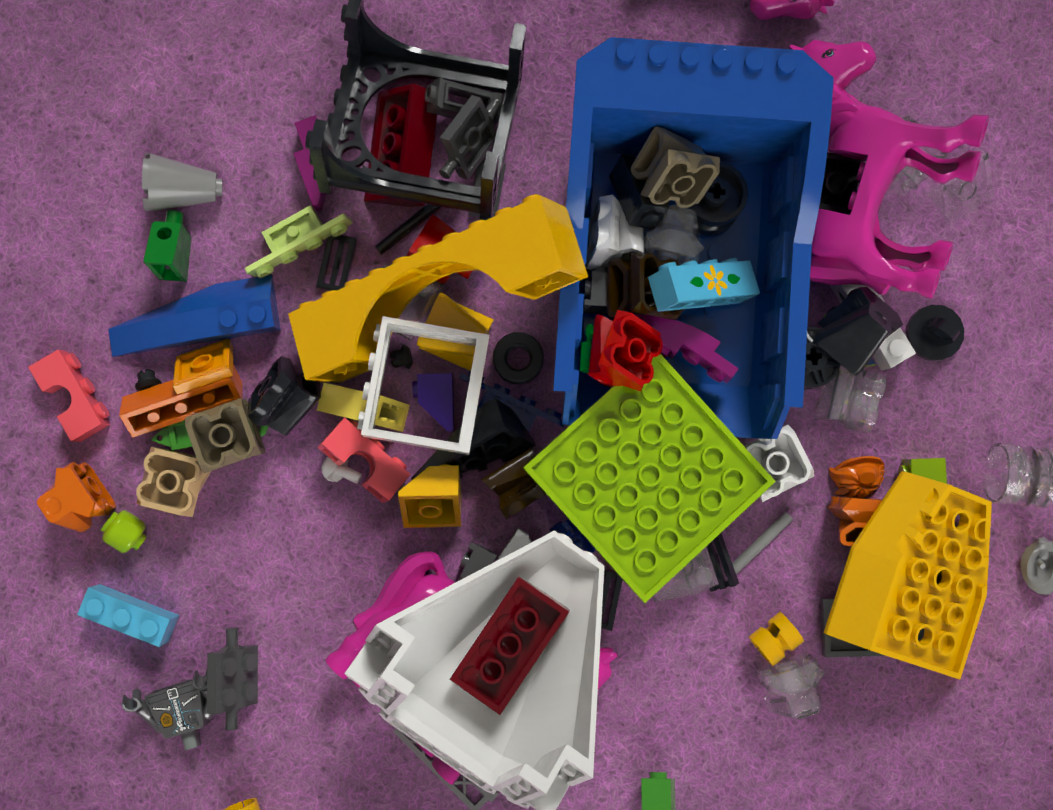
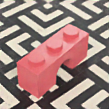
(85, 414)
(385, 472)

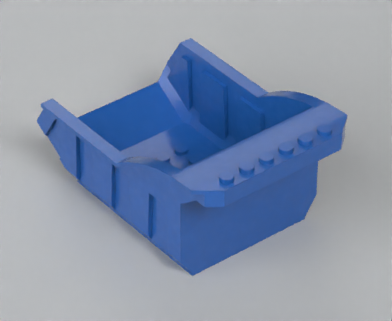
(772, 124)

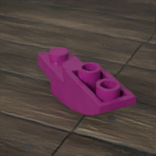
(694, 344)

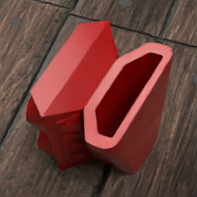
(623, 351)

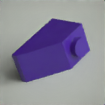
(436, 396)

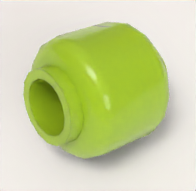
(123, 531)

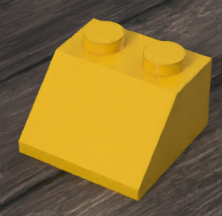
(432, 498)

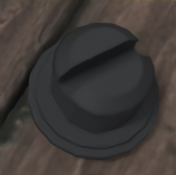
(402, 356)
(146, 380)

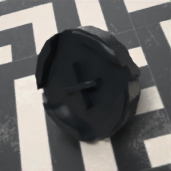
(935, 332)

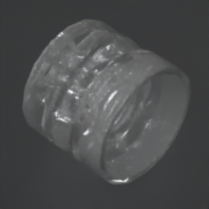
(1023, 475)

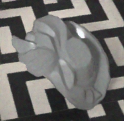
(1038, 566)

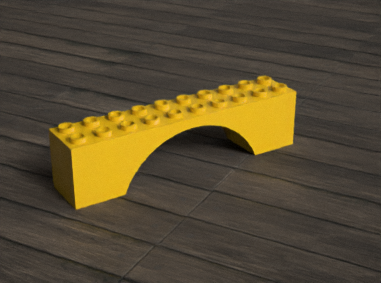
(521, 248)

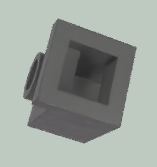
(597, 292)
(477, 560)

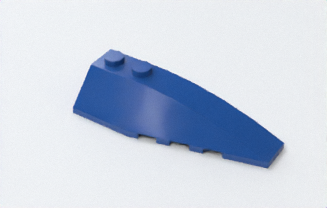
(205, 316)

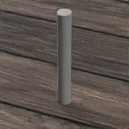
(761, 542)

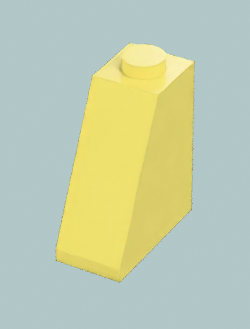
(349, 403)

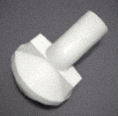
(334, 472)

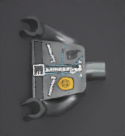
(174, 709)

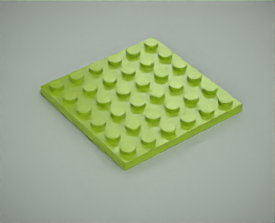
(649, 478)

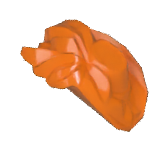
(858, 476)

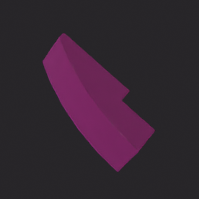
(306, 170)

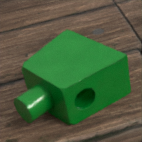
(170, 246)

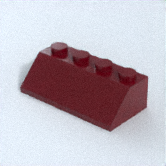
(403, 136)

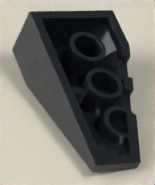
(495, 436)

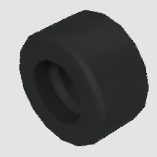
(518, 340)

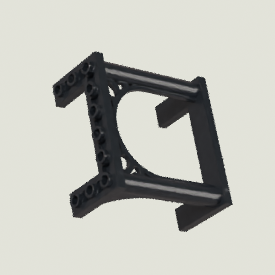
(376, 50)

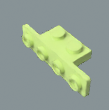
(294, 236)

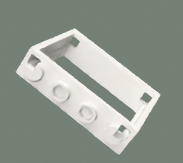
(377, 365)

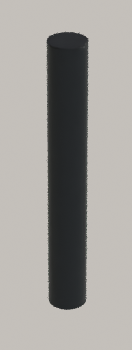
(406, 228)

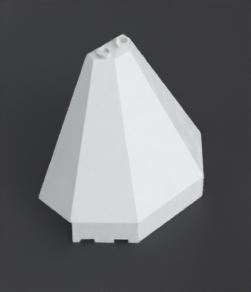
(549, 724)

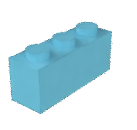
(128, 615)

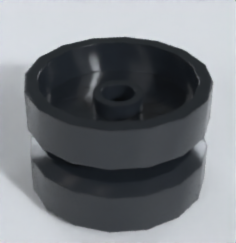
(721, 201)

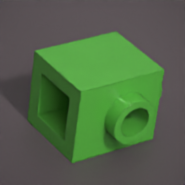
(658, 792)

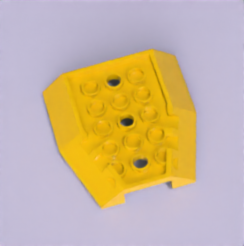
(893, 569)

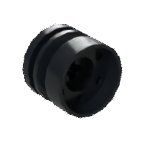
(822, 366)

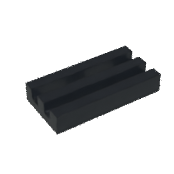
(325, 261)
(726, 563)
(608, 574)

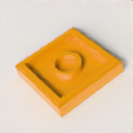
(203, 366)

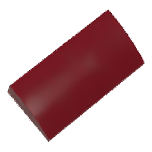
(509, 645)

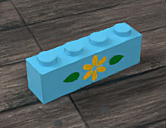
(703, 284)

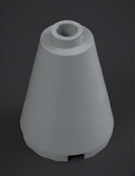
(176, 184)

